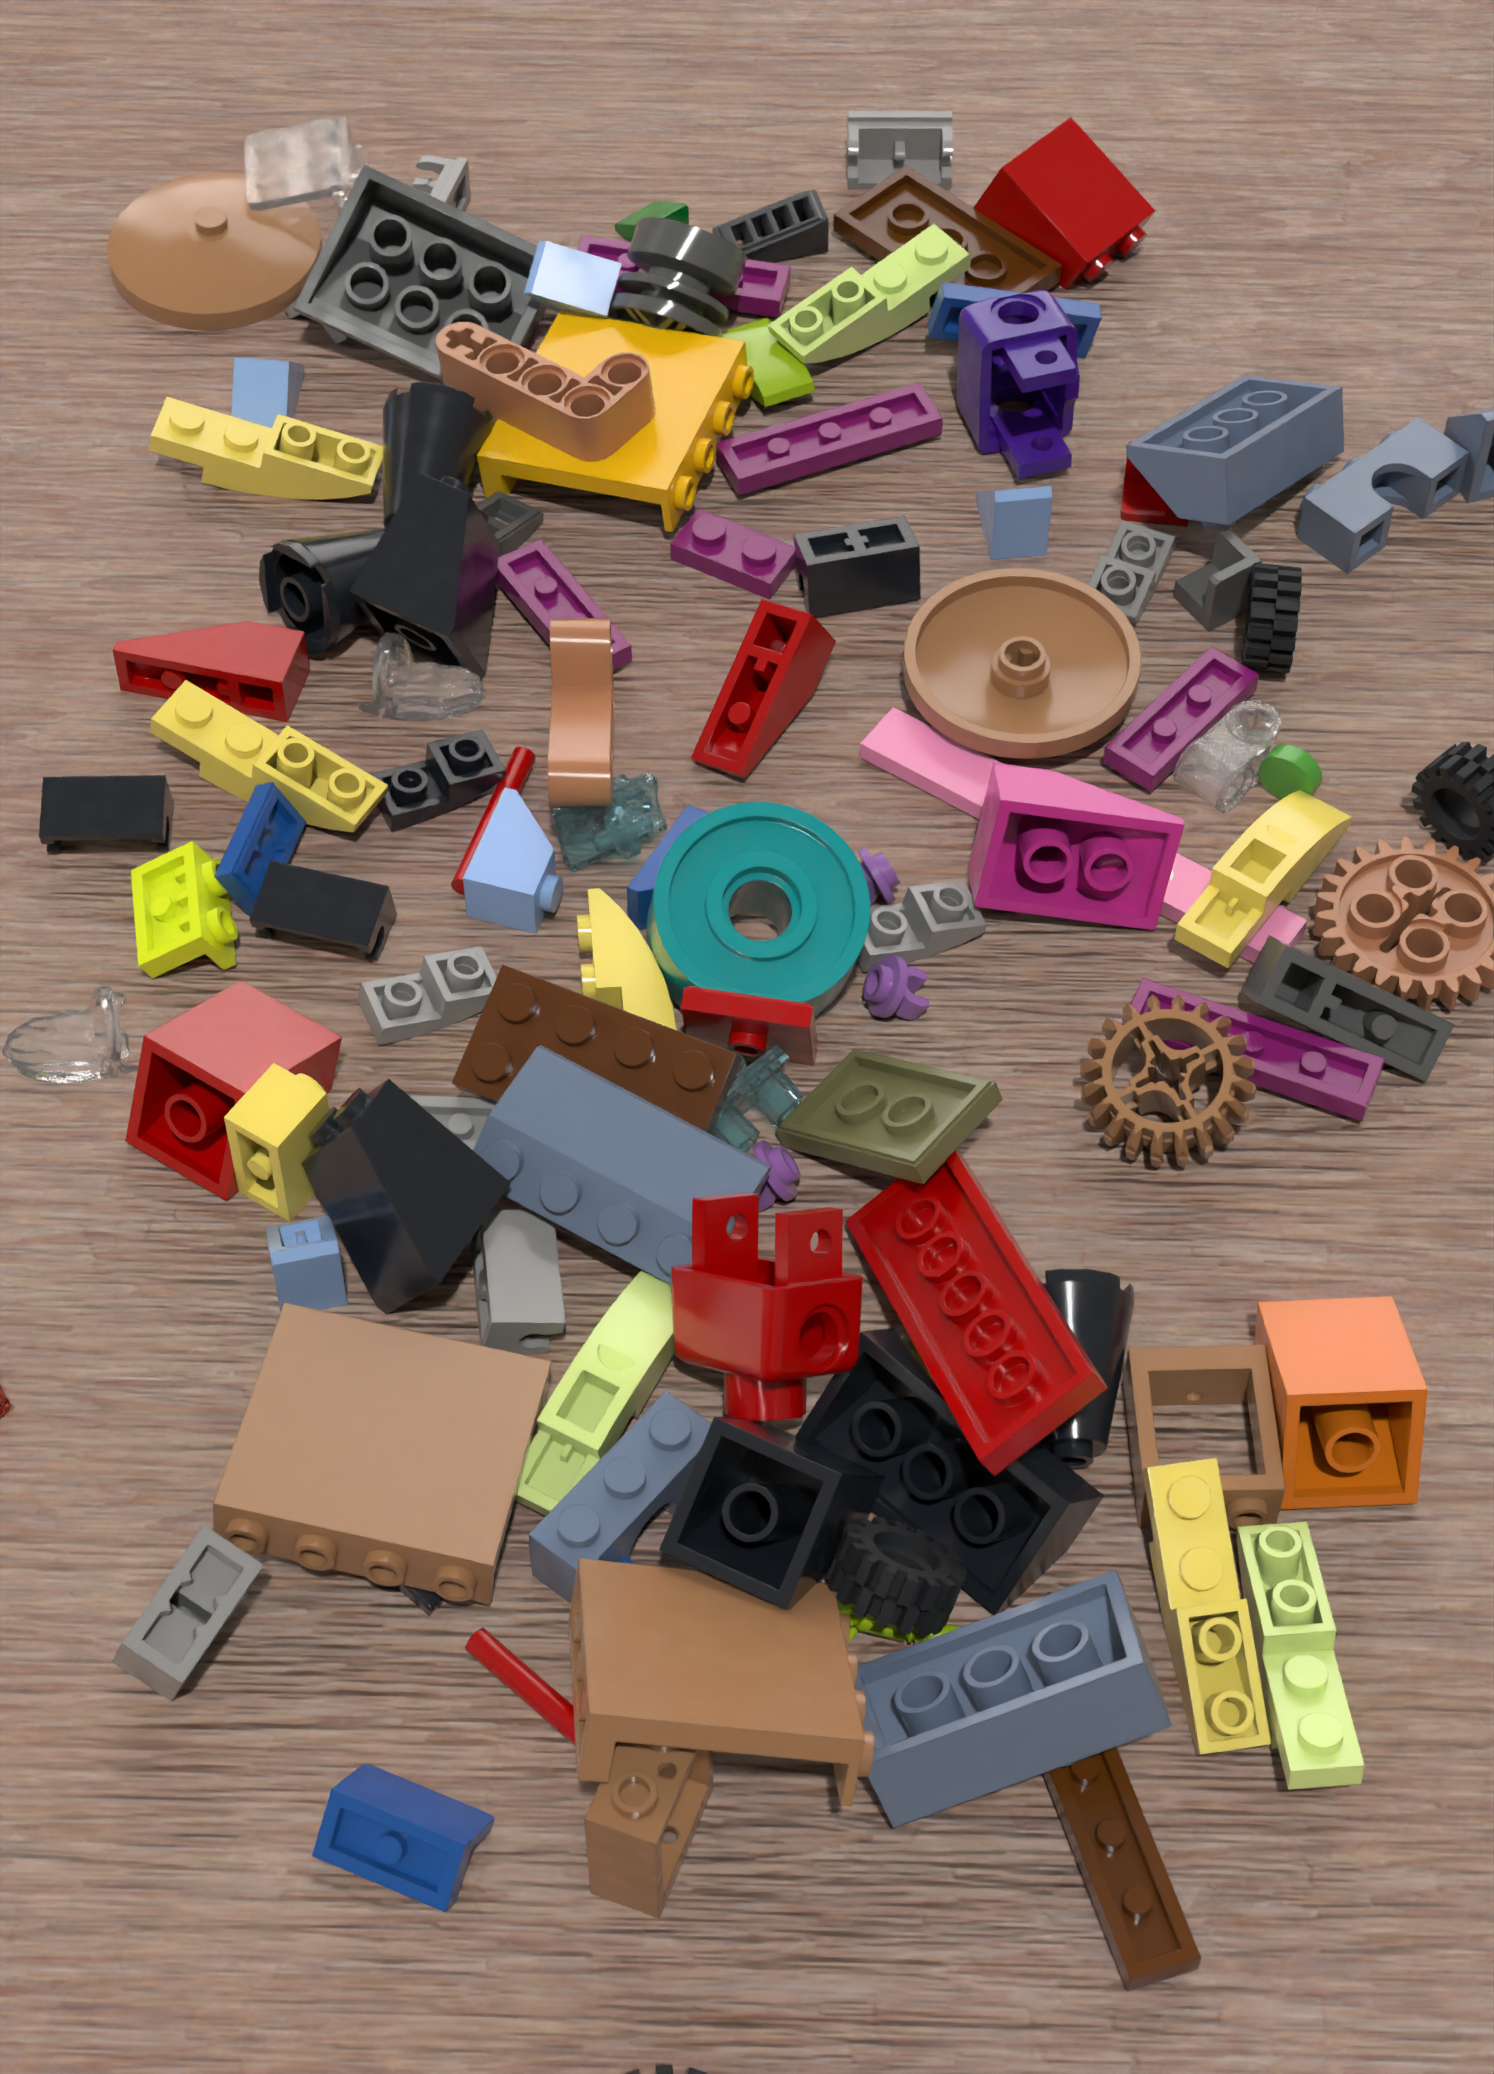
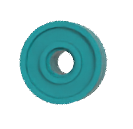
(769, 864)

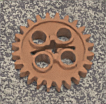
(1392, 892)

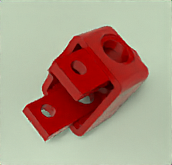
(765, 1316)

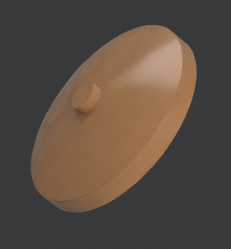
(206, 259)
(1021, 663)

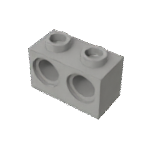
(187, 1613)

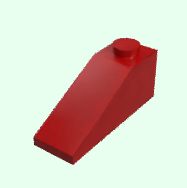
(240, 663)
(764, 688)

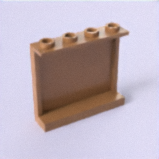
(381, 1453)
(711, 1669)

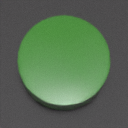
(1290, 770)

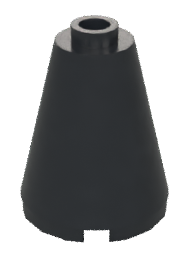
(429, 433)
(312, 583)
(1101, 1322)

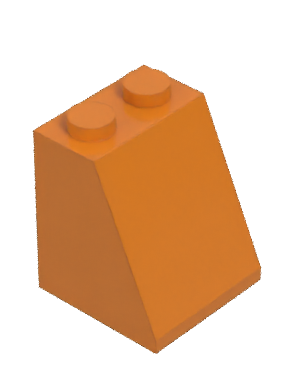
(1344, 1401)

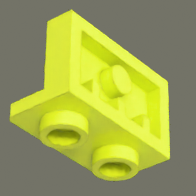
(181, 911)

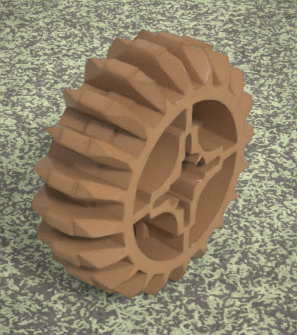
(1210, 1052)

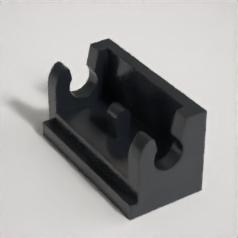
(858, 566)
(106, 809)
(324, 907)

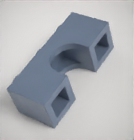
(1353, 510)
(619, 1494)

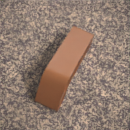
(571, 412)
(581, 713)

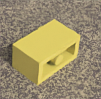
(271, 1139)

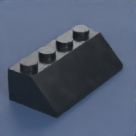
(900, 1426)

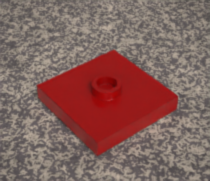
(750, 1023)

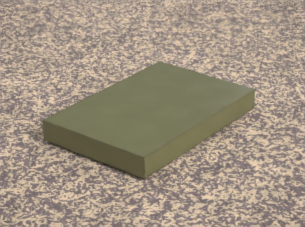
(889, 1115)

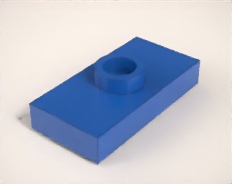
(264, 833)

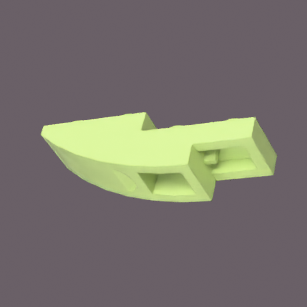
(870, 307)
(600, 1392)
(1297, 1657)

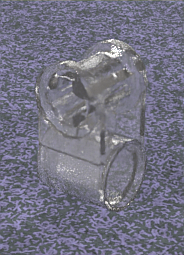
(1228, 757)

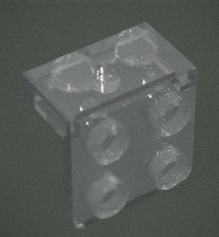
(302, 164)

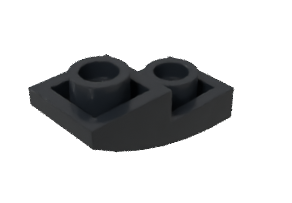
(450, 776)

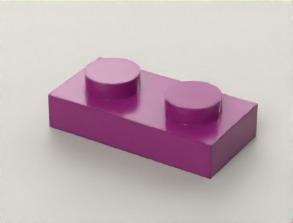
(733, 553)

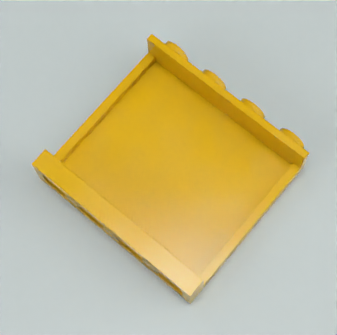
(695, 393)

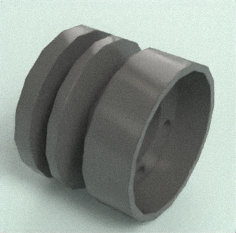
(681, 271)

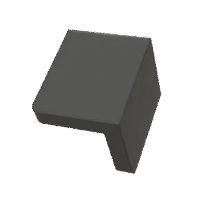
(1220, 588)

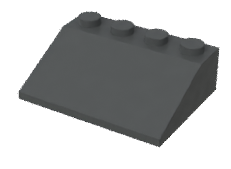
(413, 265)

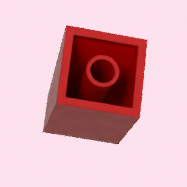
(1068, 203)
(205, 1064)

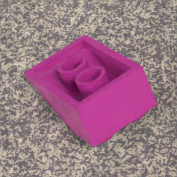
(1070, 850)

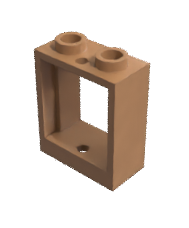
(1206, 1378)
(646, 1795)

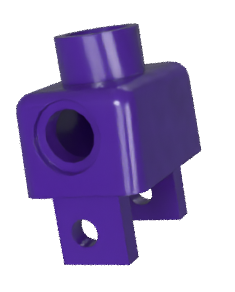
(1026, 353)

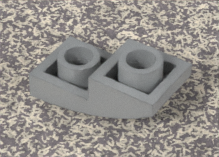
(1133, 567)
(923, 925)
(443, 993)

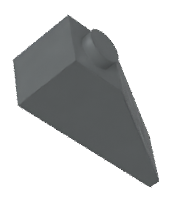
(1347, 1008)

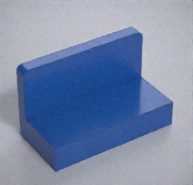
(400, 1835)

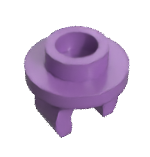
(879, 875)
(891, 989)
(781, 1176)

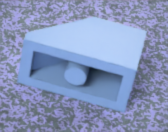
(512, 870)

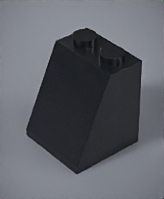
(434, 575)
(399, 1191)
(767, 1509)

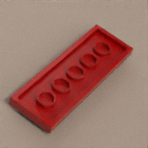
(975, 1311)

